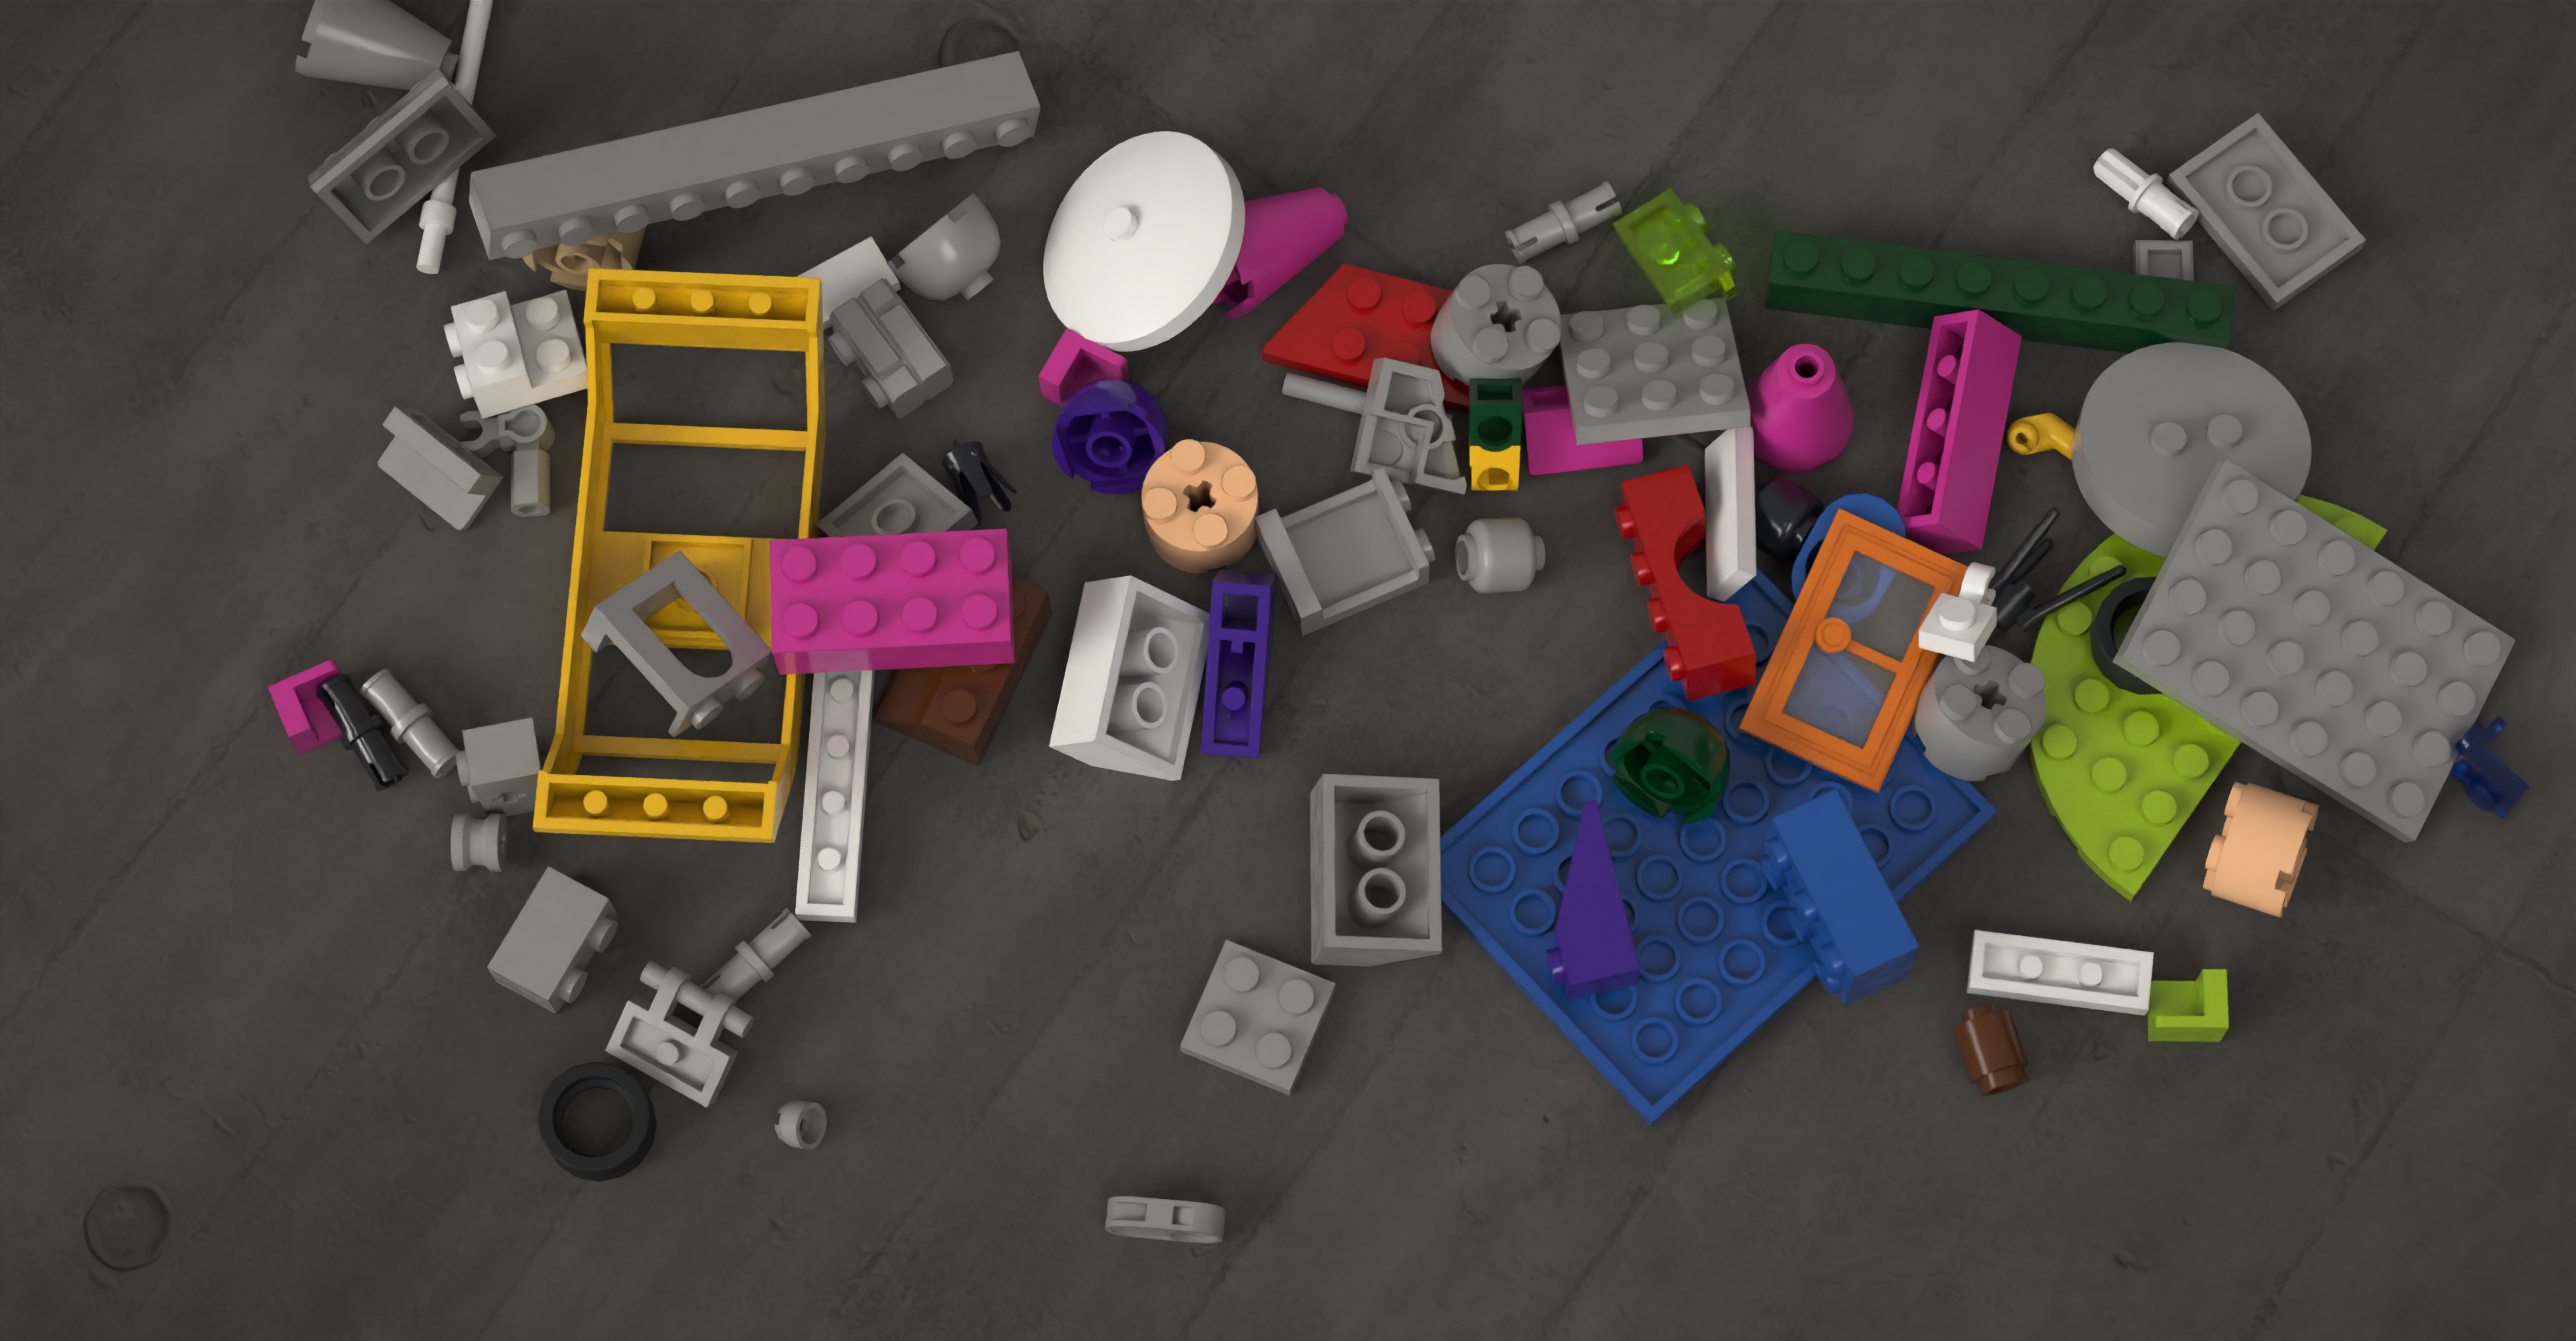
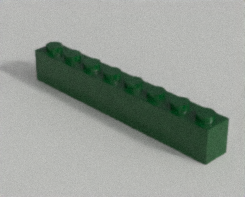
(2028, 297)

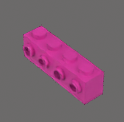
(1958, 431)

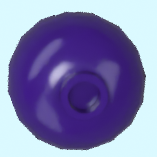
(1110, 435)

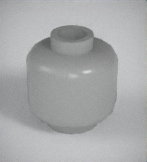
(1499, 555)

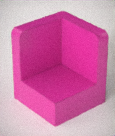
(1076, 363)
(301, 711)

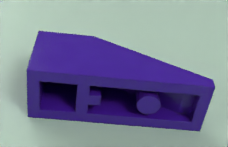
(1238, 662)
(1592, 929)

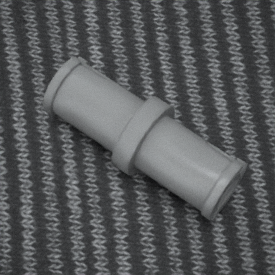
(1563, 222)
(410, 722)
(758, 957)

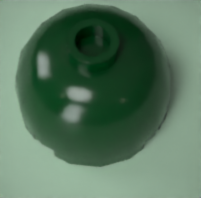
(1672, 764)

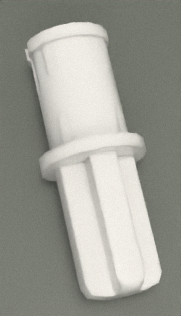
(2145, 193)

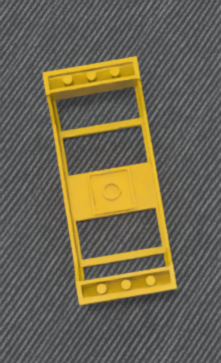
(686, 312)

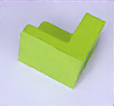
(2189, 1008)

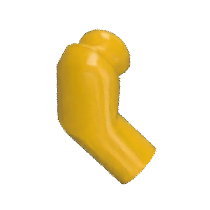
(2040, 434)

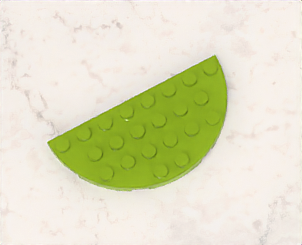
(2122, 763)

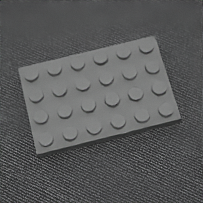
(2314, 650)

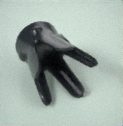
(970, 471)

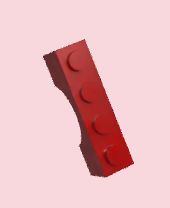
(1704, 637)

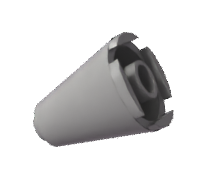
(372, 45)

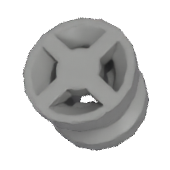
(479, 842)

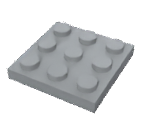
(1652, 372)

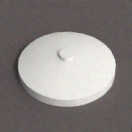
(1144, 241)

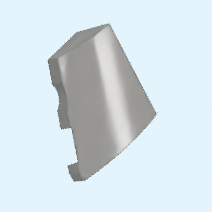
(1407, 428)

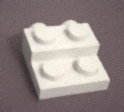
(516, 351)

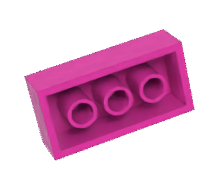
(892, 601)

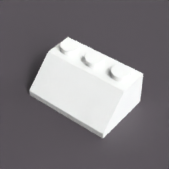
(1131, 679)

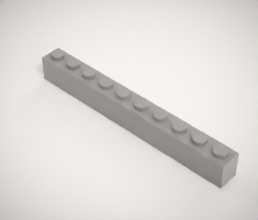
(752, 155)

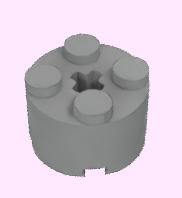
(1496, 325)
(1979, 713)

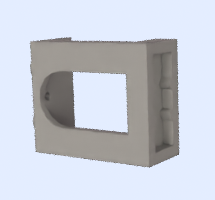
(693, 697)

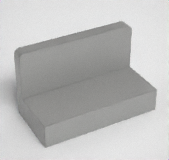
(437, 467)

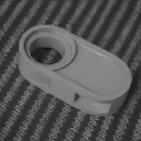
(1165, 1219)

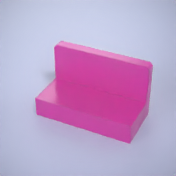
(1552, 438)

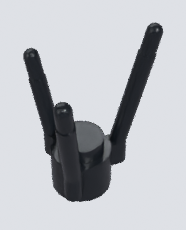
(2015, 595)

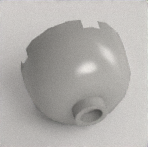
(951, 254)

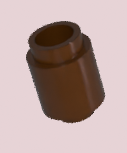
(1991, 1049)

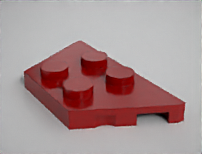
(1362, 319)

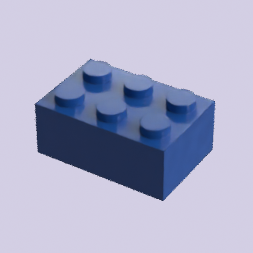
(1838, 899)

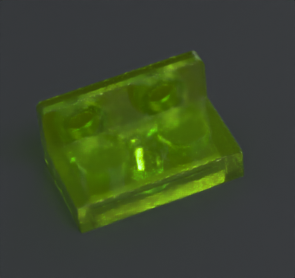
(1675, 253)

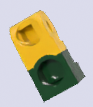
(1495, 433)

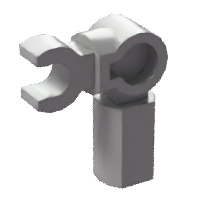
(527, 434)

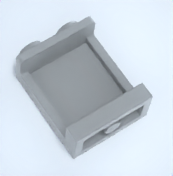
(1345, 552)

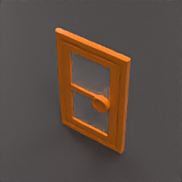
(1851, 652)

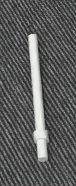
(438, 213)

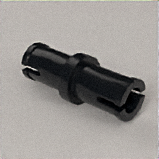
(362, 732)

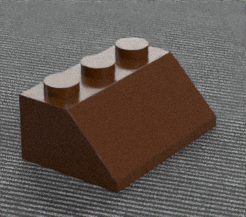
(964, 705)

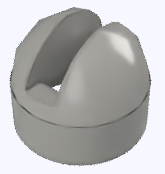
(812, 1127)

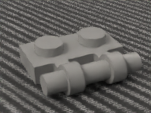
(671, 1048)

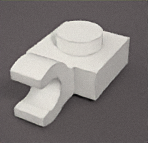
(1964, 622)

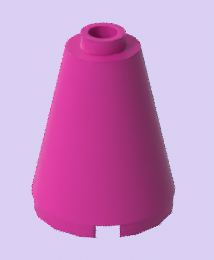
(1280, 241)
(1800, 411)

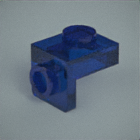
(2486, 778)

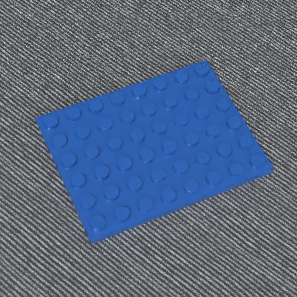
(1695, 895)

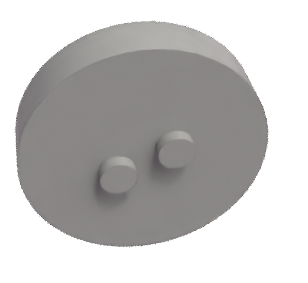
(2163, 424)

